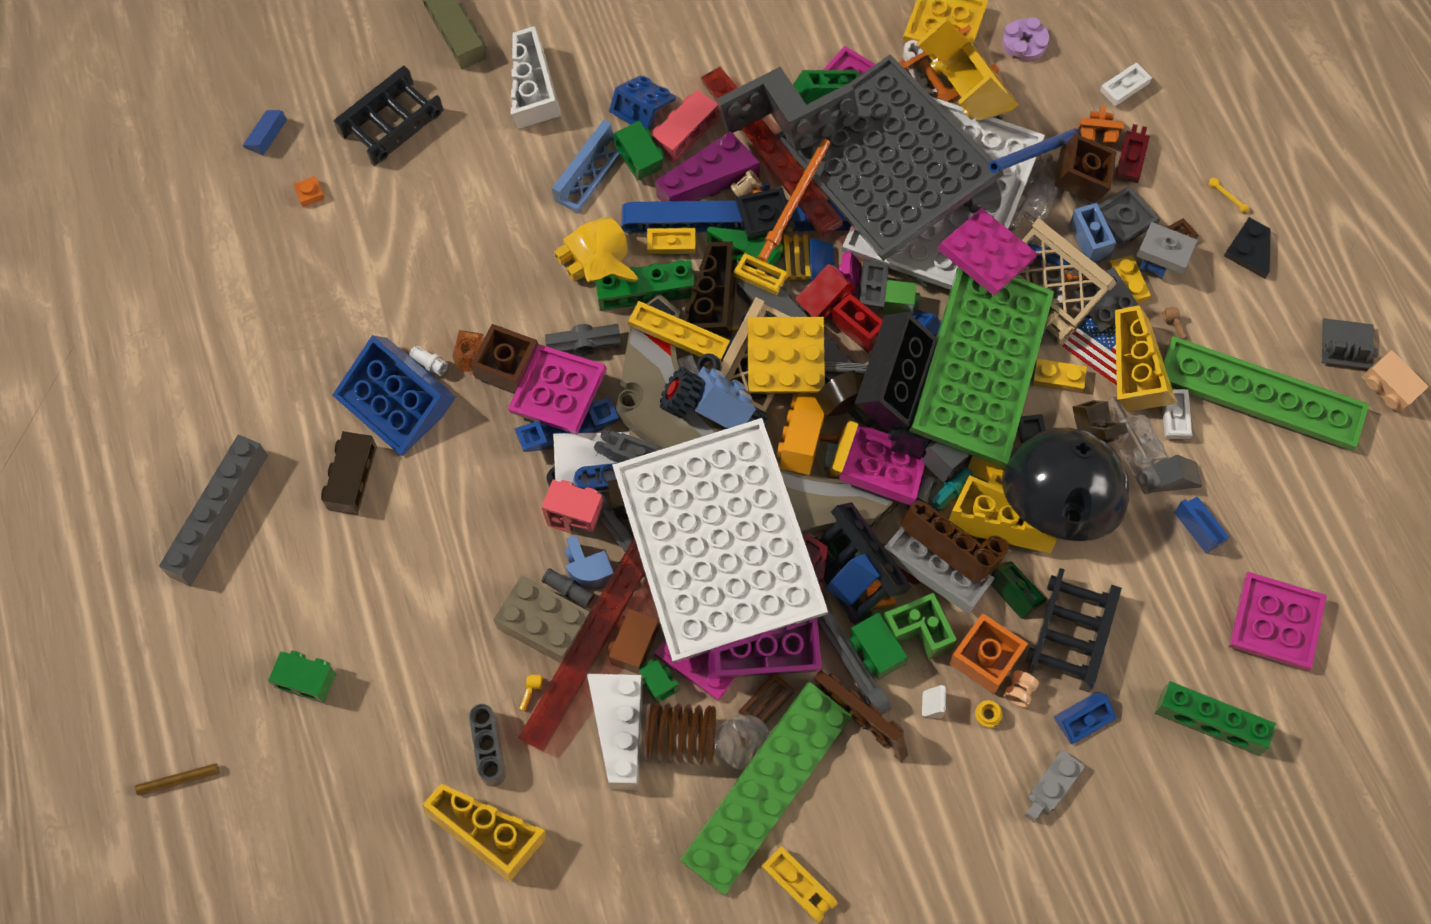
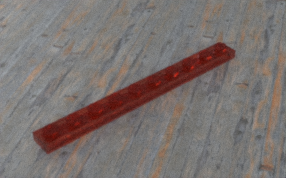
(778, 160)
(584, 650)

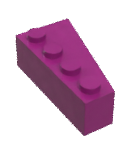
(708, 171)
(769, 653)

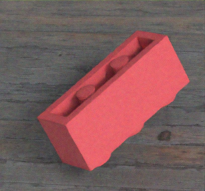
(685, 125)

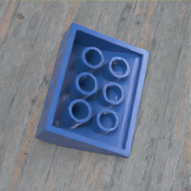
(393, 394)

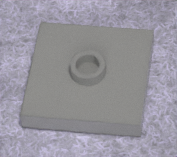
(1167, 248)

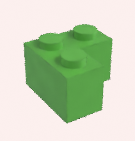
(925, 620)

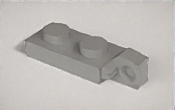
(1053, 785)

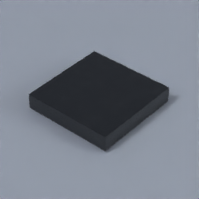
(761, 212)

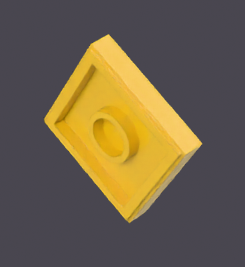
(842, 450)

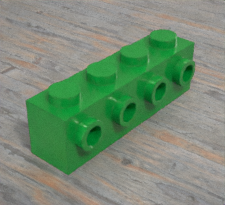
(670, 280)

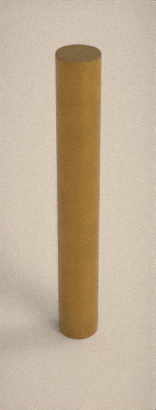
(177, 779)

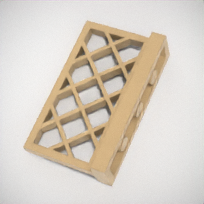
(1076, 260)
(740, 345)

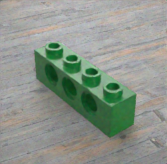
(1215, 718)

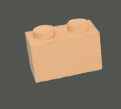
(1394, 381)

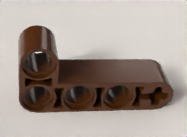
(953, 544)

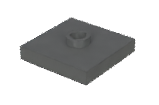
(1127, 216)

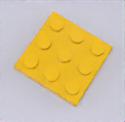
(959, 12)
(785, 355)

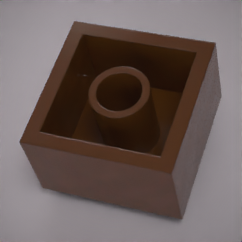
(1085, 168)
(503, 358)

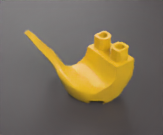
(596, 251)

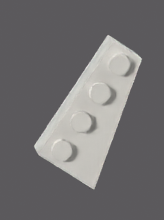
(533, 89)
(618, 719)

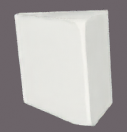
(934, 702)

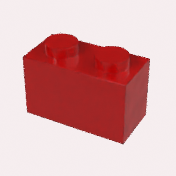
(825, 292)
(857, 322)

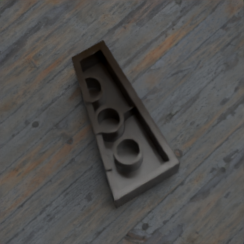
(714, 291)

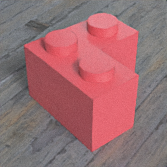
(571, 506)

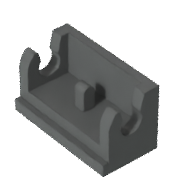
(873, 285)

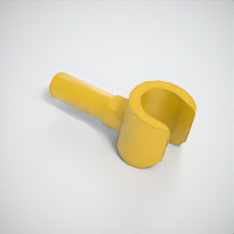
(533, 682)

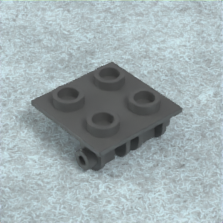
(1104, 311)
(1348, 343)

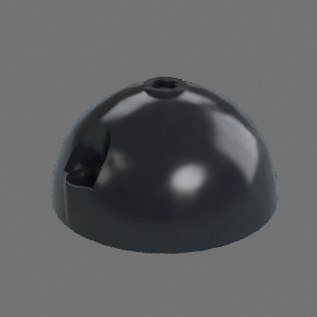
(1063, 470)

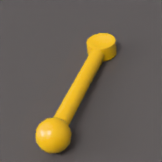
(1214, 183)

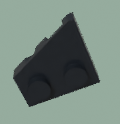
(1252, 248)

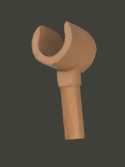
(1173, 314)

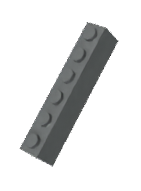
(213, 510)

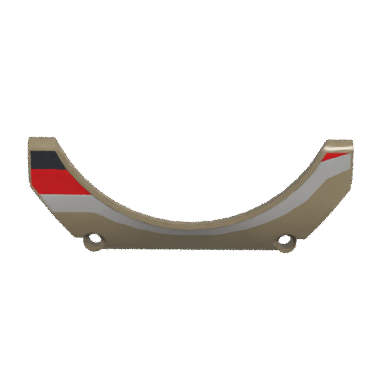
(644, 374)

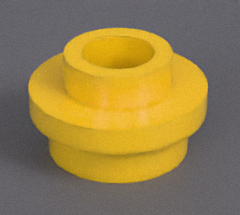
(992, 707)

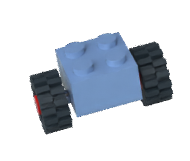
(710, 396)

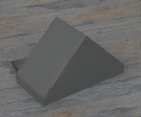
(1178, 474)

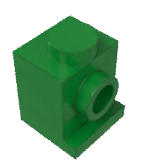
(658, 680)

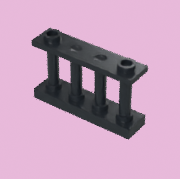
(380, 97)
(865, 542)
(1100, 625)

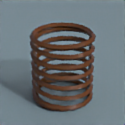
(705, 722)

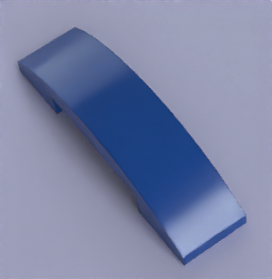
(540, 436)

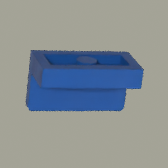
(1201, 524)

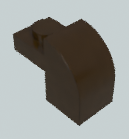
(839, 393)
(1096, 419)

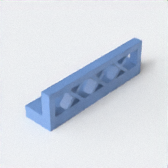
(580, 168)

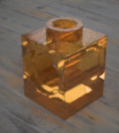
(466, 342)

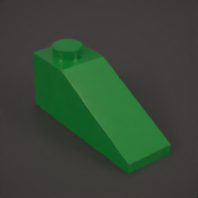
(818, 83)
(742, 245)

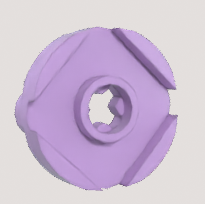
(1026, 28)

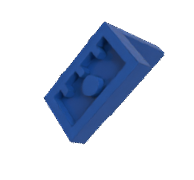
(639, 101)

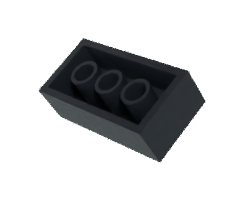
(896, 371)

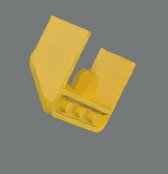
(968, 71)

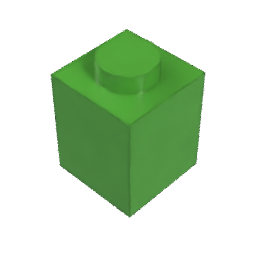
(900, 297)

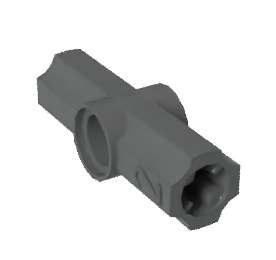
(585, 339)

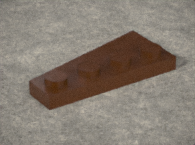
(862, 714)

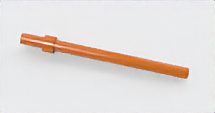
(774, 237)

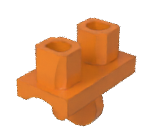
(1101, 123)

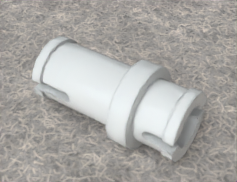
(432, 362)

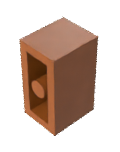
(634, 640)

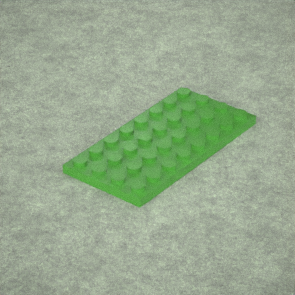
(982, 367)

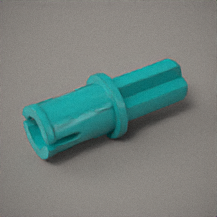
(951, 489)

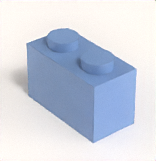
(1092, 232)

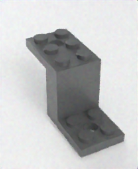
(777, 96)

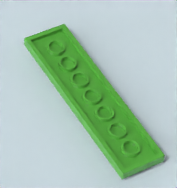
(1265, 393)
(765, 788)

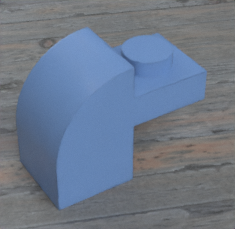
(587, 572)

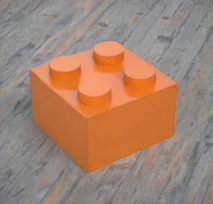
(988, 653)

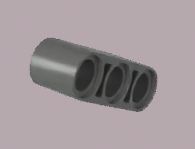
(485, 732)

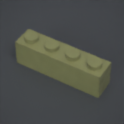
(457, 31)

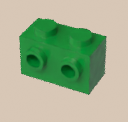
(638, 150)
(877, 646)
(302, 676)

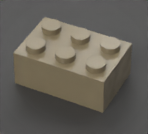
(541, 619)

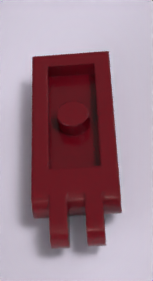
(1132, 155)

